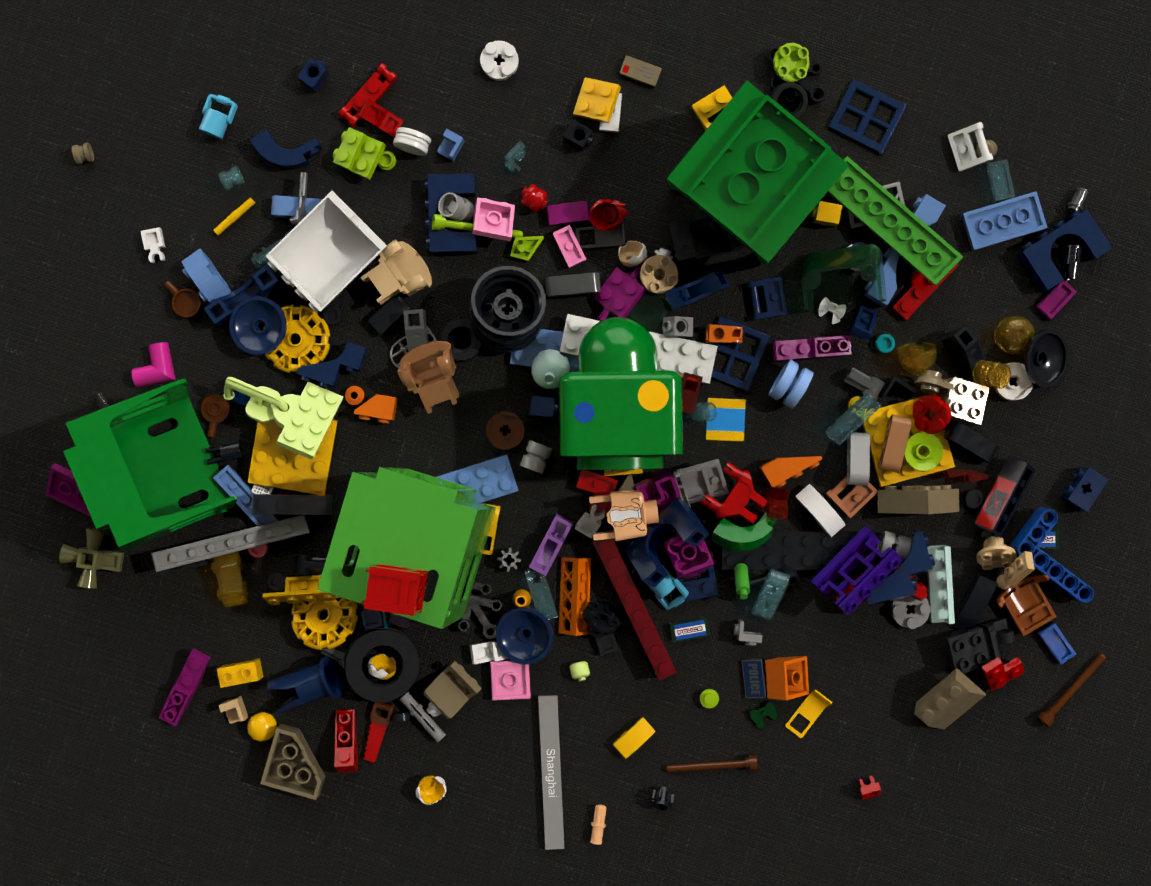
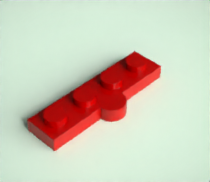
(916, 295)

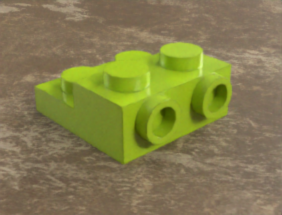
(358, 153)

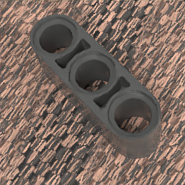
(572, 285)

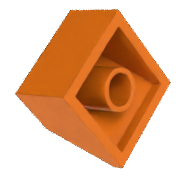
(787, 677)

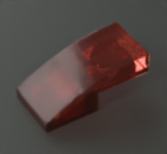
(969, 475)

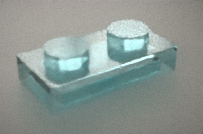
(1000, 180)

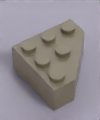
(918, 499)
(292, 764)

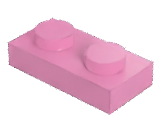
(569, 246)

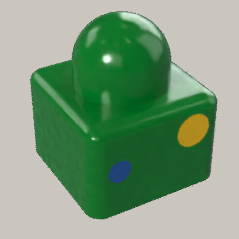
(619, 404)

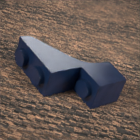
(329, 372)

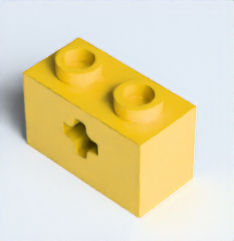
(240, 673)

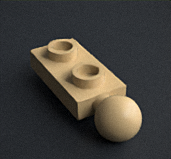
(1016, 571)

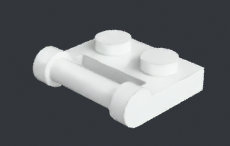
(964, 149)

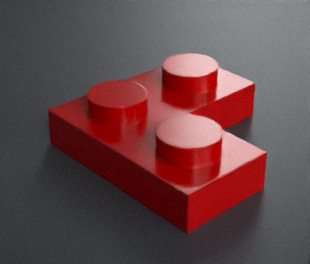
(599, 486)
(998, 674)

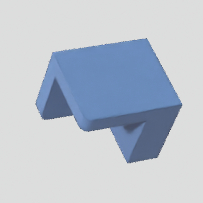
(450, 145)

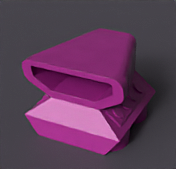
(687, 559)

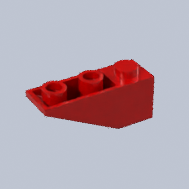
(346, 742)

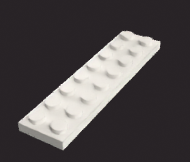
(673, 352)

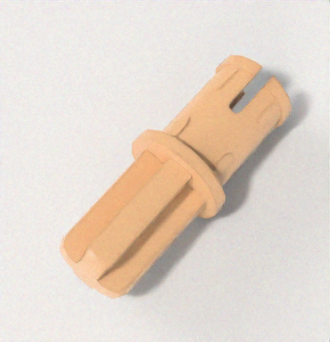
(598, 824)

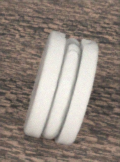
(411, 141)

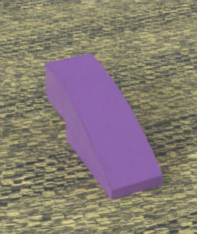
(551, 544)

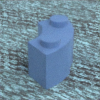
(205, 276)

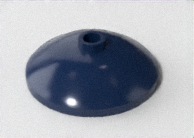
(246, 322)
(519, 646)

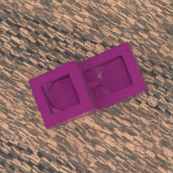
(567, 213)

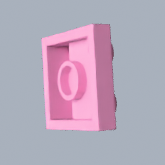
(493, 219)

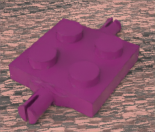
(620, 293)

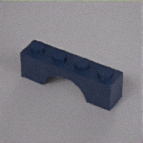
(258, 285)

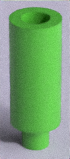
(742, 580)

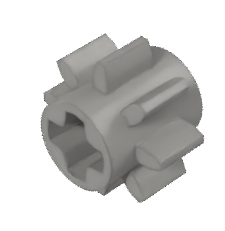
(505, 563)

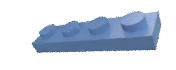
(235, 486)

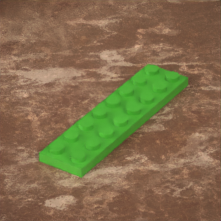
(894, 223)

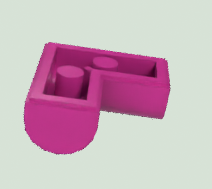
(159, 371)

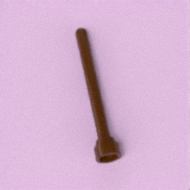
(1049, 715)
(749, 763)

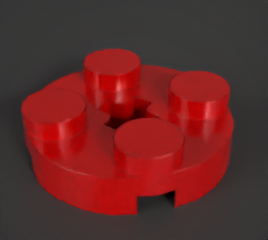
(921, 414)

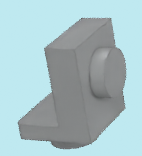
(750, 638)

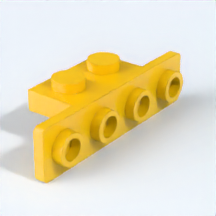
(299, 589)

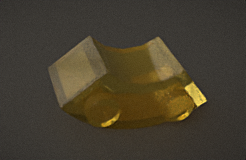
(231, 589)

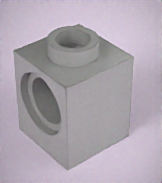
(677, 326)

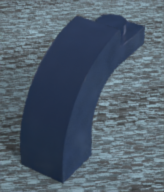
(282, 157)
(697, 290)

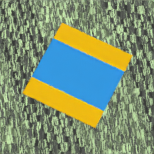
(729, 420)

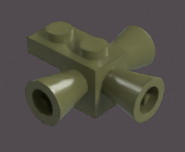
(92, 558)

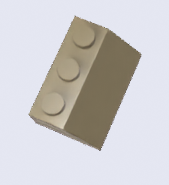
(948, 700)

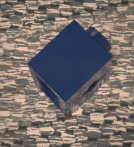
(1093, 485)

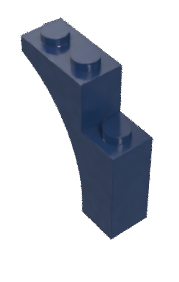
(899, 584)

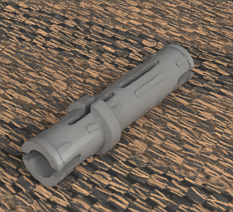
(437, 733)

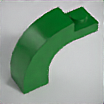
(743, 538)

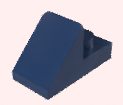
(863, 323)

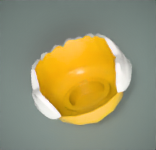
(382, 667)
(431, 789)

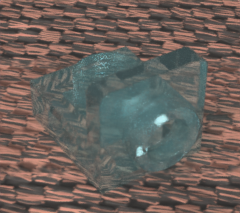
(515, 153)

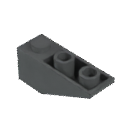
(415, 328)

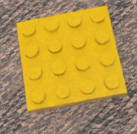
(877, 425)
(286, 469)

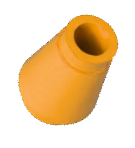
(524, 594)

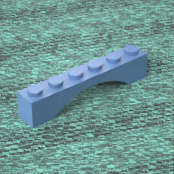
(928, 211)

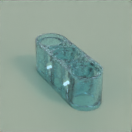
(770, 594)

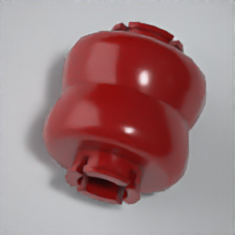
(534, 198)

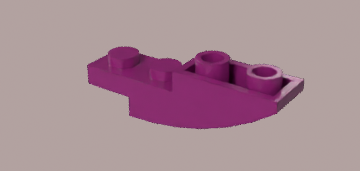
(812, 348)
(185, 687)

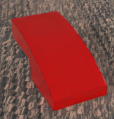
(380, 117)

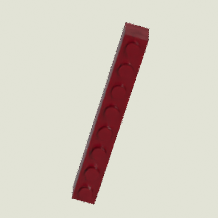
(635, 608)

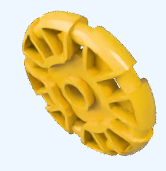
(307, 341)
(327, 627)

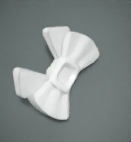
(837, 310)

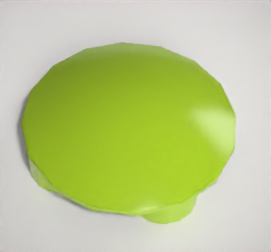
(791, 62)

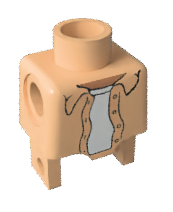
(627, 514)

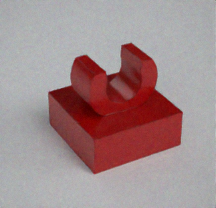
(870, 790)

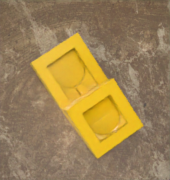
(634, 738)

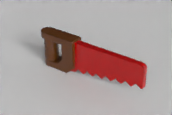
(377, 730)

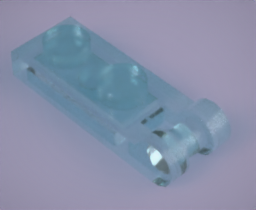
(541, 594)

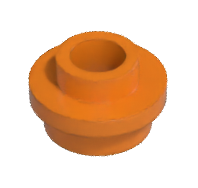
(359, 399)

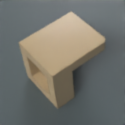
(234, 709)

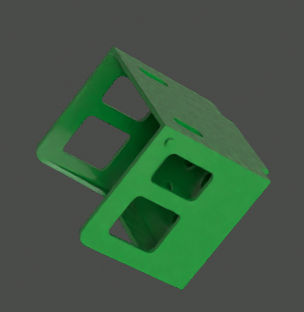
(757, 172)
(138, 479)

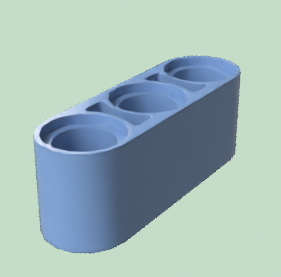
(286, 206)

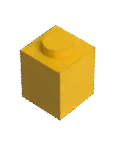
(826, 213)

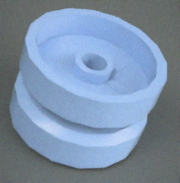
(791, 384)

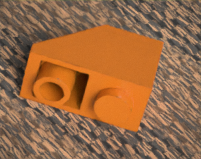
(378, 406)

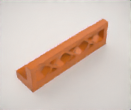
(578, 596)

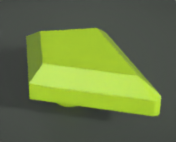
(525, 247)

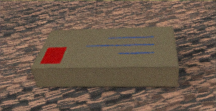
(640, 71)

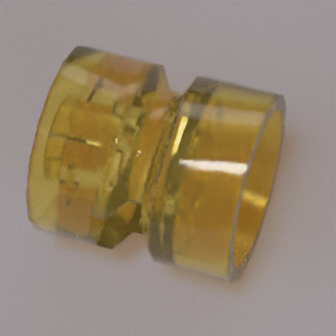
(992, 374)

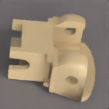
(399, 271)

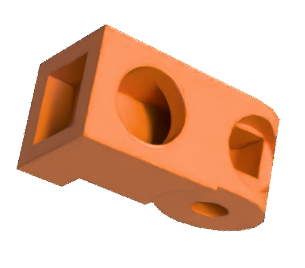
(723, 334)

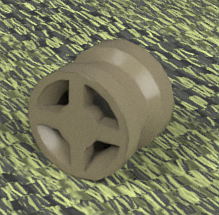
(83, 153)

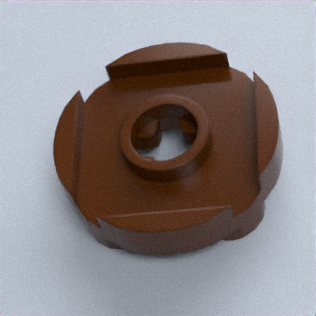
(511, 439)

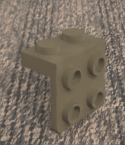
(451, 689)

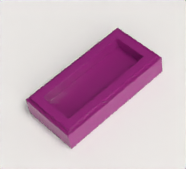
(1056, 299)

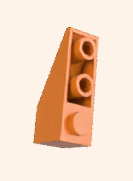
(781, 469)

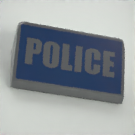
(753, 678)

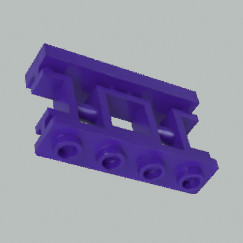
(847, 560)

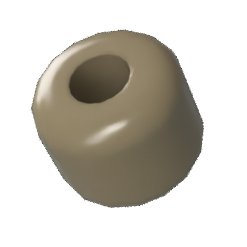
(992, 147)

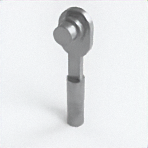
(301, 212)

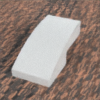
(486, 652)

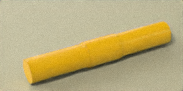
(234, 216)

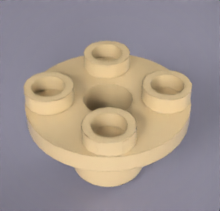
(659, 274)
(995, 554)

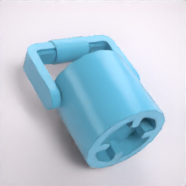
(214, 122)
(666, 587)

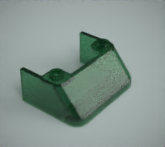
(866, 257)

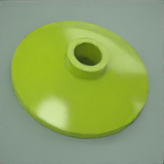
(932, 455)

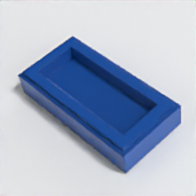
(1056, 643)

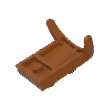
(1027, 604)

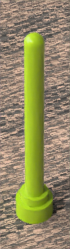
(440, 222)

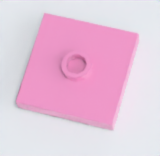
(510, 680)

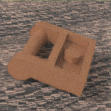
(854, 499)

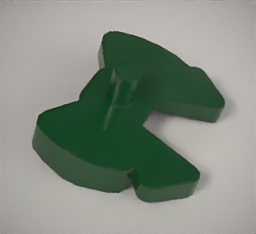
(757, 715)

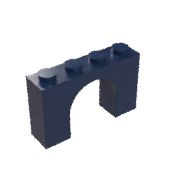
(1080, 228)
(443, 240)
(644, 550)

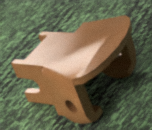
(431, 370)

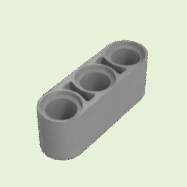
(858, 459)

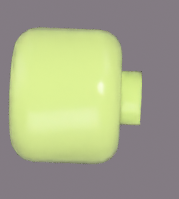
(579, 670)

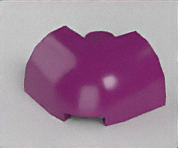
(659, 487)

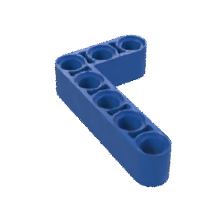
(1046, 562)

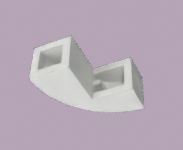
(820, 510)

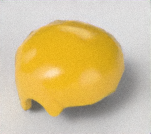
(262, 726)

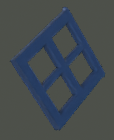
(867, 116)
(734, 353)

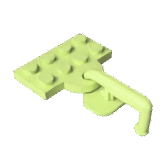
(302, 417)

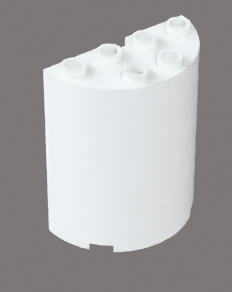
(325, 252)

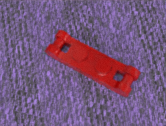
(372, 90)

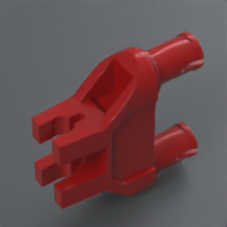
(739, 497)

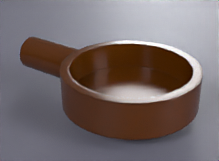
(185, 302)
(215, 410)

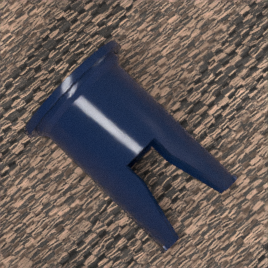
(310, 684)

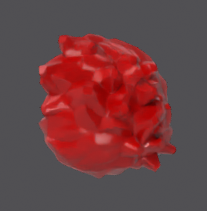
(607, 214)

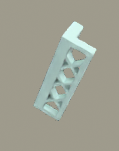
(940, 585)

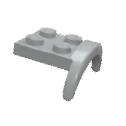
(700, 480)

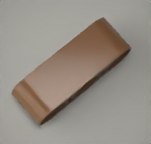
(894, 443)

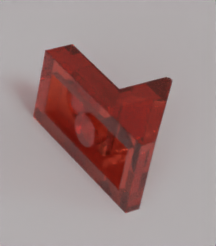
(690, 391)
(777, 502)

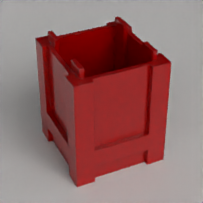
(395, 589)

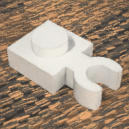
(153, 241)
(590, 522)

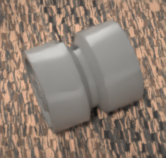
(456, 207)
(536, 456)
(900, 544)

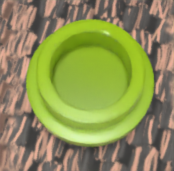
(387, 161)
(709, 698)

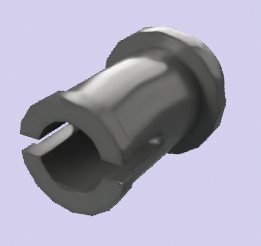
(1077, 200)

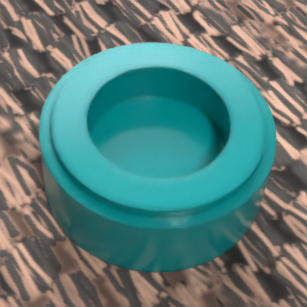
(884, 343)

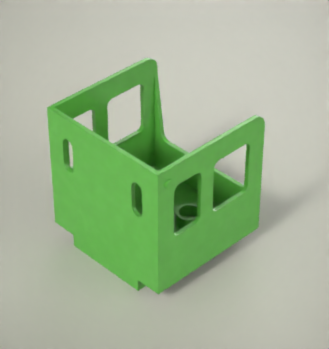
(414, 524)

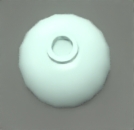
(549, 368)

